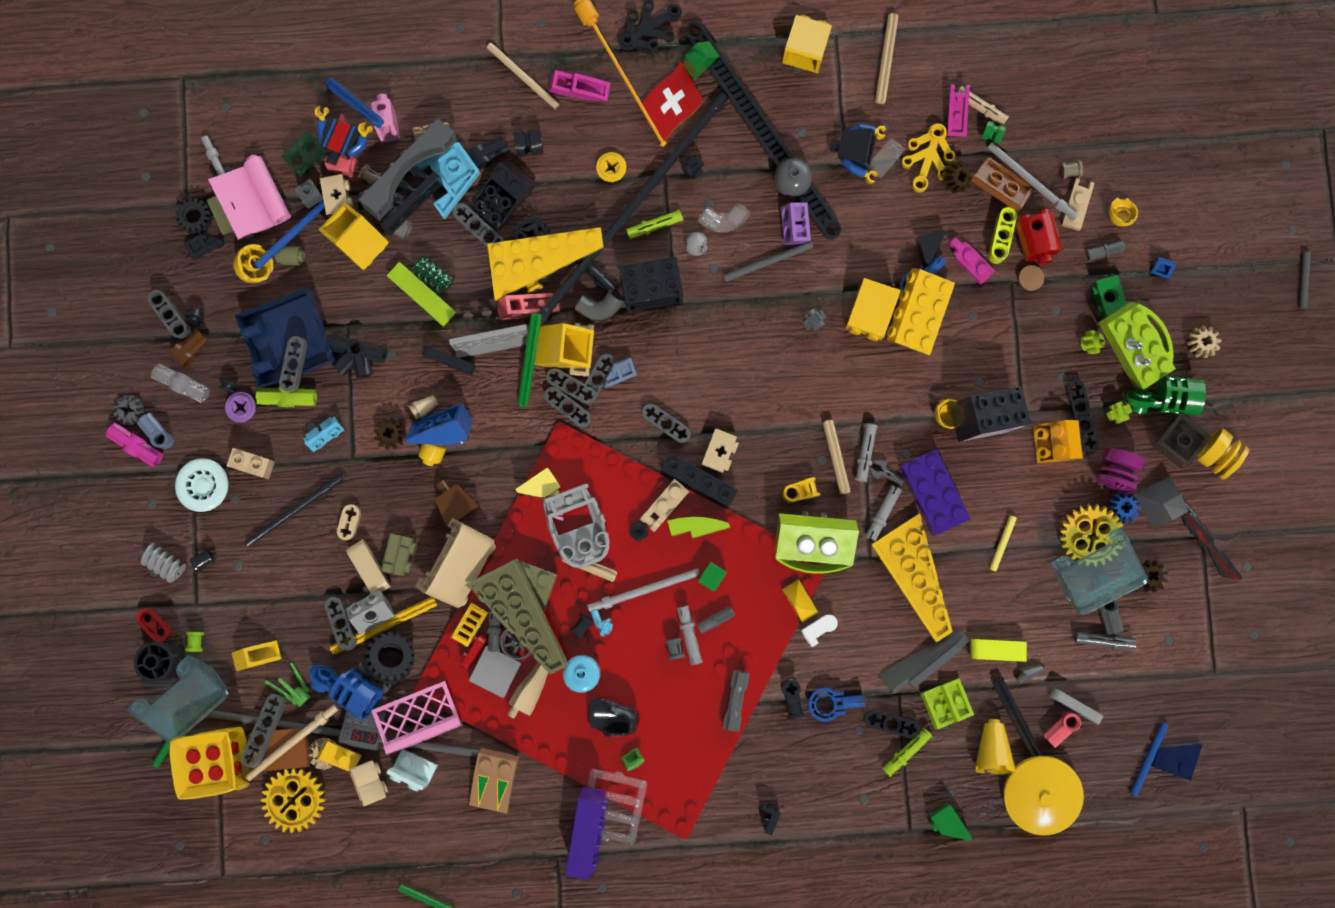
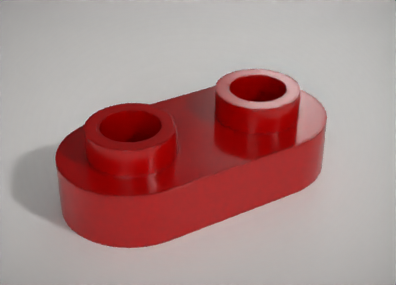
(153, 627)
(468, 657)

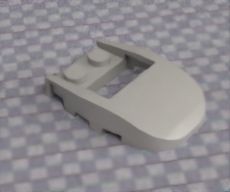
(582, 545)

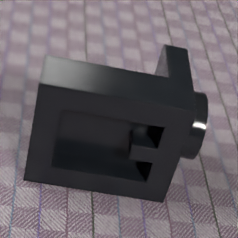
(770, 821)

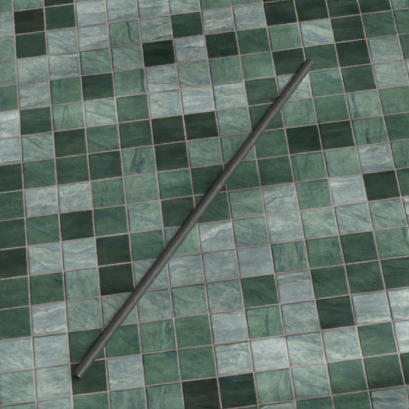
(336, 732)

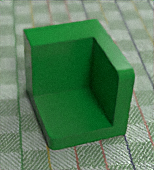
(712, 576)

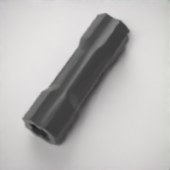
(733, 714)

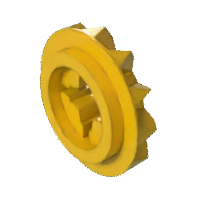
(613, 159)

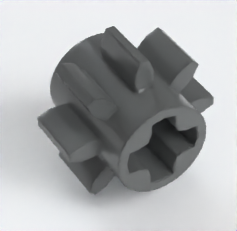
(814, 320)

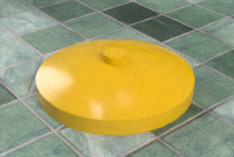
(1043, 795)

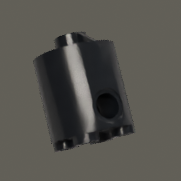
(158, 661)

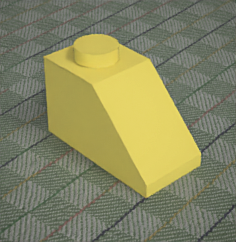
(540, 485)

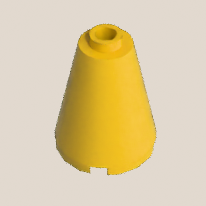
(994, 750)

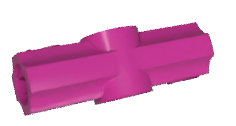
(134, 445)

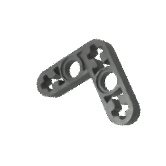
(588, 386)

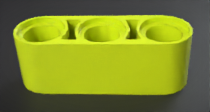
(1006, 227)
(998, 650)

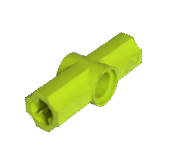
(287, 399)

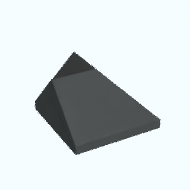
(1162, 502)

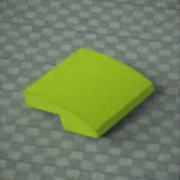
(947, 704)

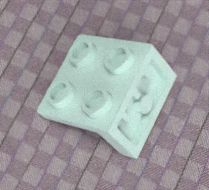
(412, 770)

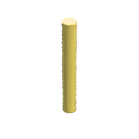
(1003, 542)

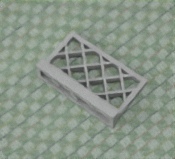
(490, 341)

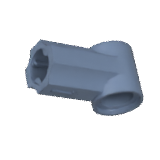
(155, 431)

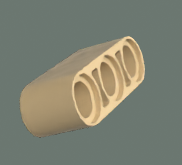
(368, 567)

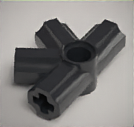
(359, 360)

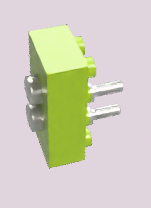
(1139, 344)
(817, 541)

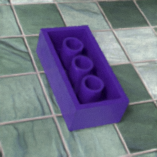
(934, 493)
(587, 833)

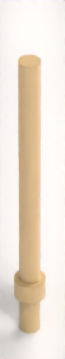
(320, 719)

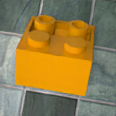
(1057, 441)

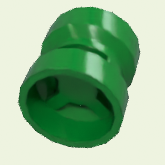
(989, 130)

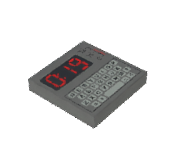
(361, 733)

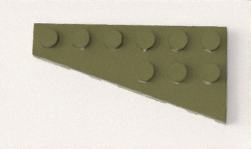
(517, 608)

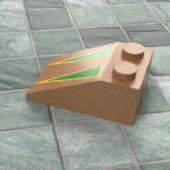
(493, 780)

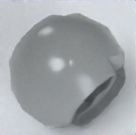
(696, 244)

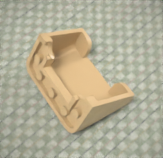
(457, 564)

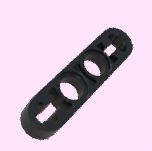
(1085, 415)

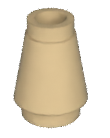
(422, 407)

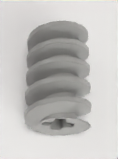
(161, 564)

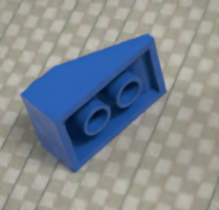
(442, 428)

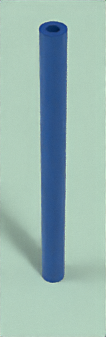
(290, 235)

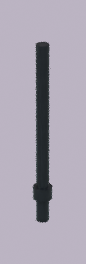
(325, 488)

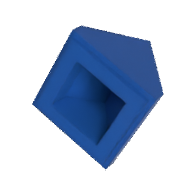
(1163, 267)

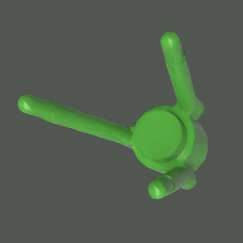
(298, 696)

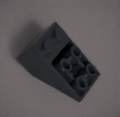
(503, 194)

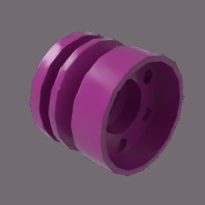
(1120, 469)

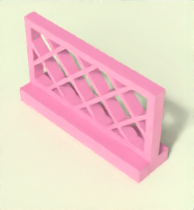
(424, 733)

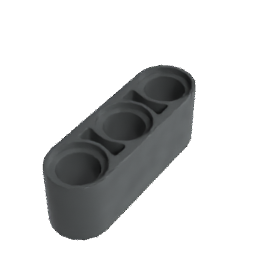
(163, 309)

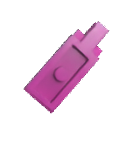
(971, 261)

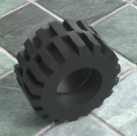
(393, 642)

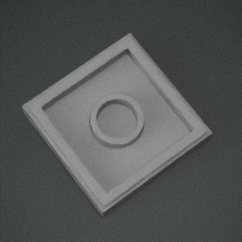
(495, 672)

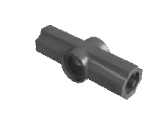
(1111, 618)

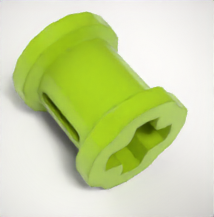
(194, 641)

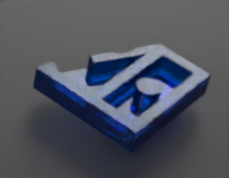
(1178, 759)

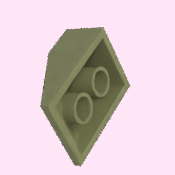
(541, 582)

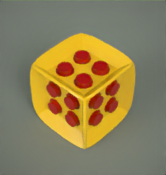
(208, 763)

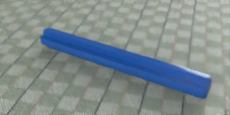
(354, 102)

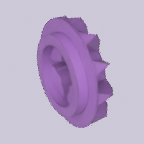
(231, 407)

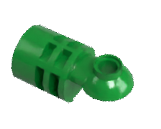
(1172, 396)

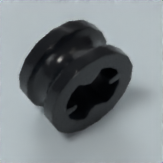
(228, 386)

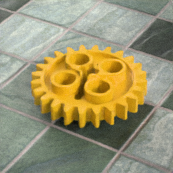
(1074, 532)
(305, 812)

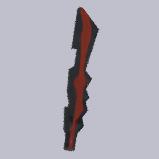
(1204, 538)

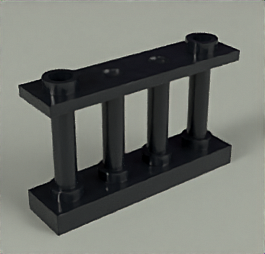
(416, 198)

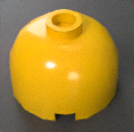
(245, 266)

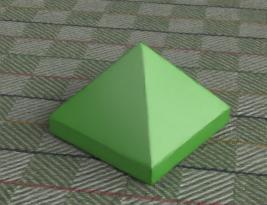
(632, 759)

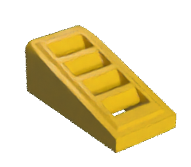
(459, 638)

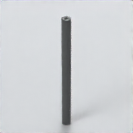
(768, 261)

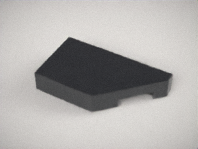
(202, 245)

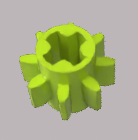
(1092, 342)
(1119, 412)

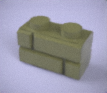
(398, 555)

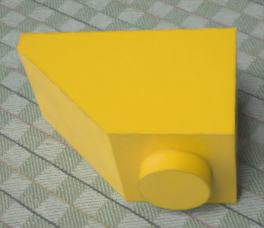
(256, 655)

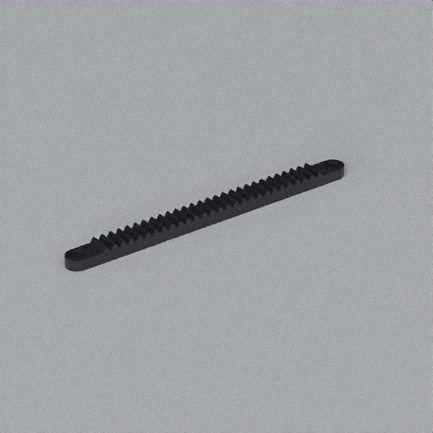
(762, 129)

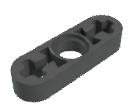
(300, 359)
(560, 394)
(657, 411)
(340, 637)

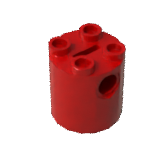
(1041, 243)

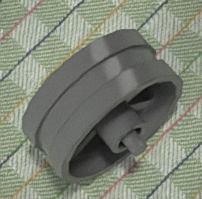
(516, 643)

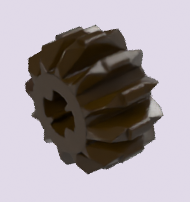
(957, 176)
(383, 431)
(1156, 582)

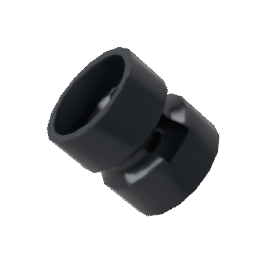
(528, 143)

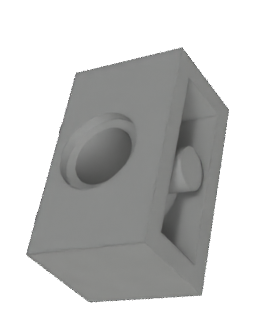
(369, 612)

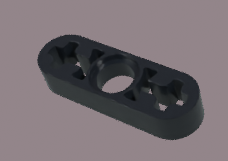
(448, 360)
(907, 722)

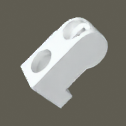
(817, 628)

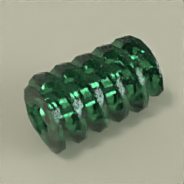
(433, 275)

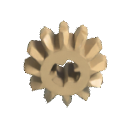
(1210, 339)

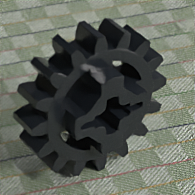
(533, 229)

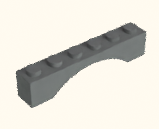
(434, 141)

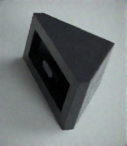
(928, 245)

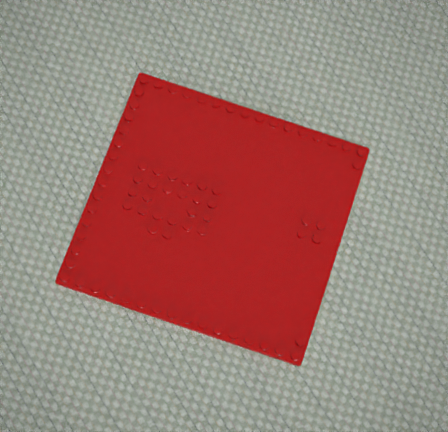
(676, 701)

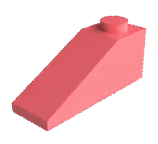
(522, 305)

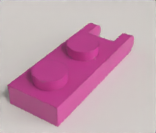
(958, 112)

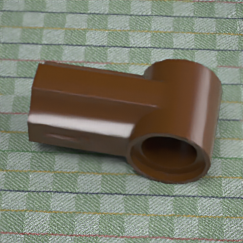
(185, 351)

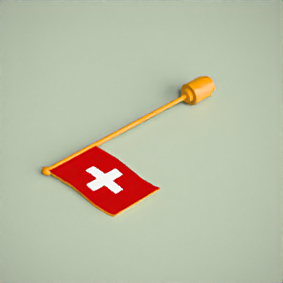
(669, 101)

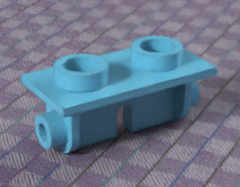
(330, 429)

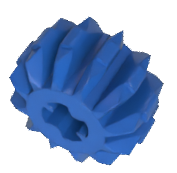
(1126, 500)

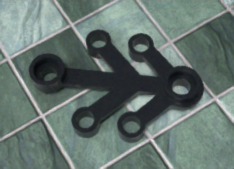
(647, 28)

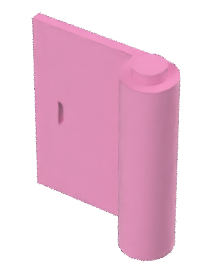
(253, 197)

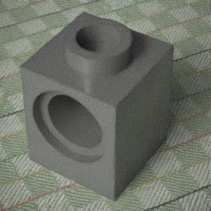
(309, 194)

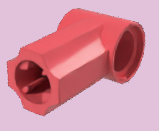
(1060, 730)

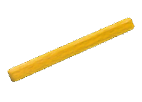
(397, 619)

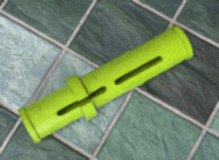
(655, 224)
(900, 759)

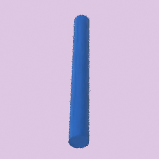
(1149, 758)

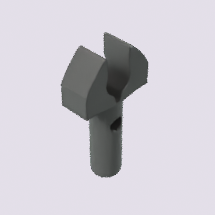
(886, 473)

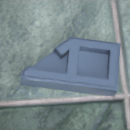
(620, 372)

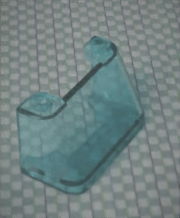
(1101, 575)
(184, 703)

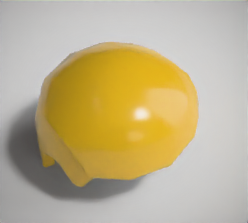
(1122, 212)
(943, 413)

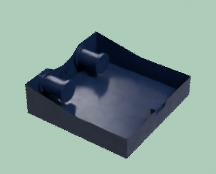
(270, 328)

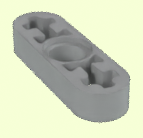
(1076, 706)

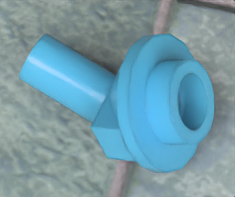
(604, 626)

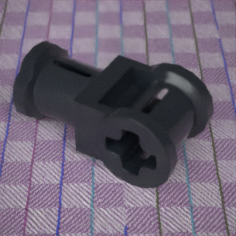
(792, 699)

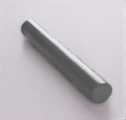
(1305, 280)

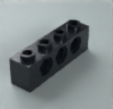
(699, 480)

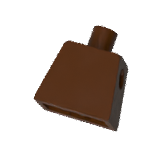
(454, 502)

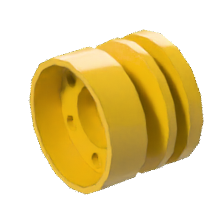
(1225, 456)

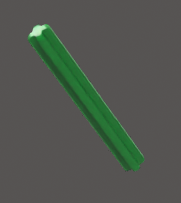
(529, 359)

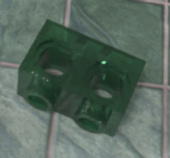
(300, 150)

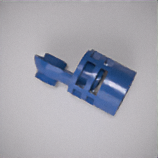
(349, 690)

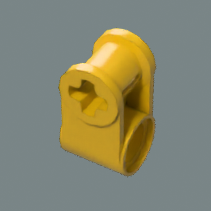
(804, 490)

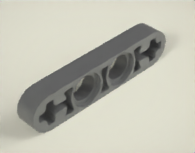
(482, 231)
(260, 729)

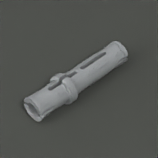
(866, 453)
(879, 520)
(687, 627)

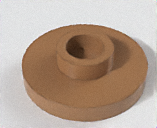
(1031, 278)

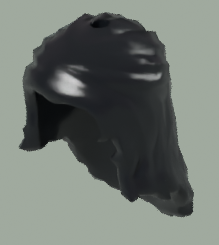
(612, 717)

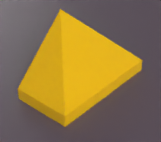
(800, 601)

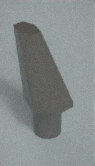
(1029, 673)

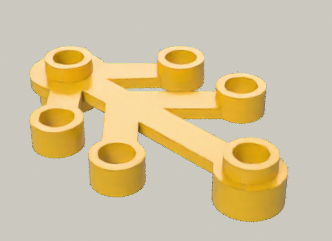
(930, 154)

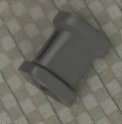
(674, 649)

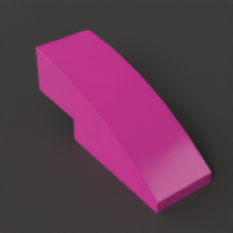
(579, 86)

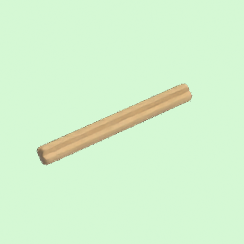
(886, 58)

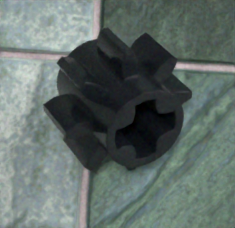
(692, 166)

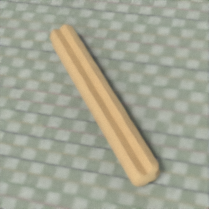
(836, 457)

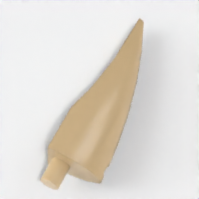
(528, 692)

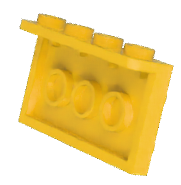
(920, 311)

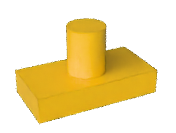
(338, 755)

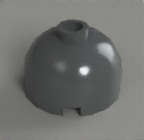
(793, 177)

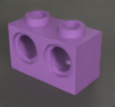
(795, 223)

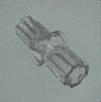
(180, 383)

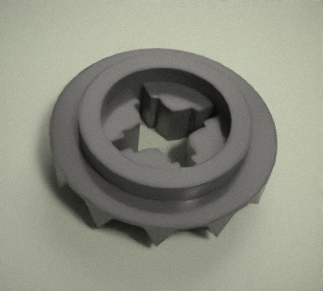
(132, 417)

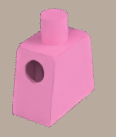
(385, 109)

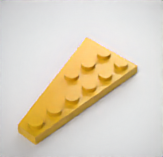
(531, 259)
(912, 567)

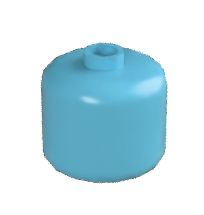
(585, 682)

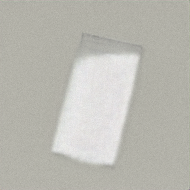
(886, 157)

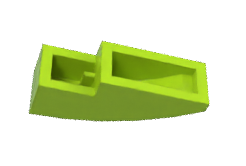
(697, 525)

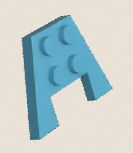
(456, 173)

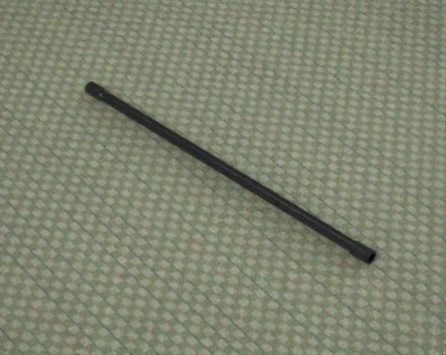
(714, 107)

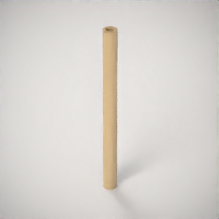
(522, 75)

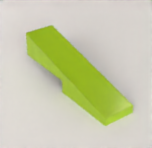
(421, 294)

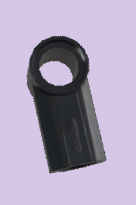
(484, 154)

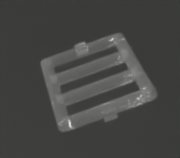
(637, 802)

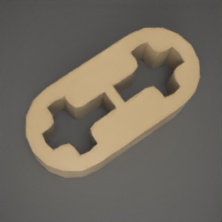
(344, 520)

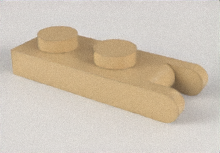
(1078, 203)

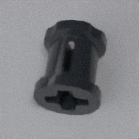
(202, 560)
(582, 626)

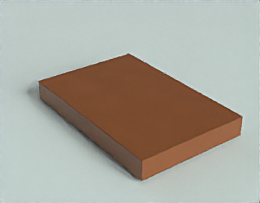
(1003, 184)
(294, 758)

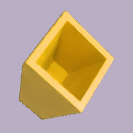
(807, 43)
(354, 236)
(872, 309)
(564, 346)

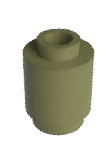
(290, 255)

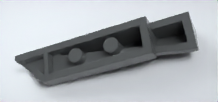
(923, 663)

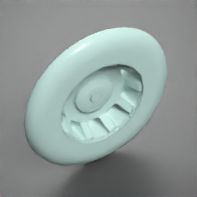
(201, 485)

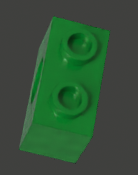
(1111, 287)

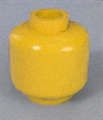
(431, 453)

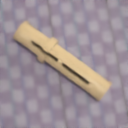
(985, 108)

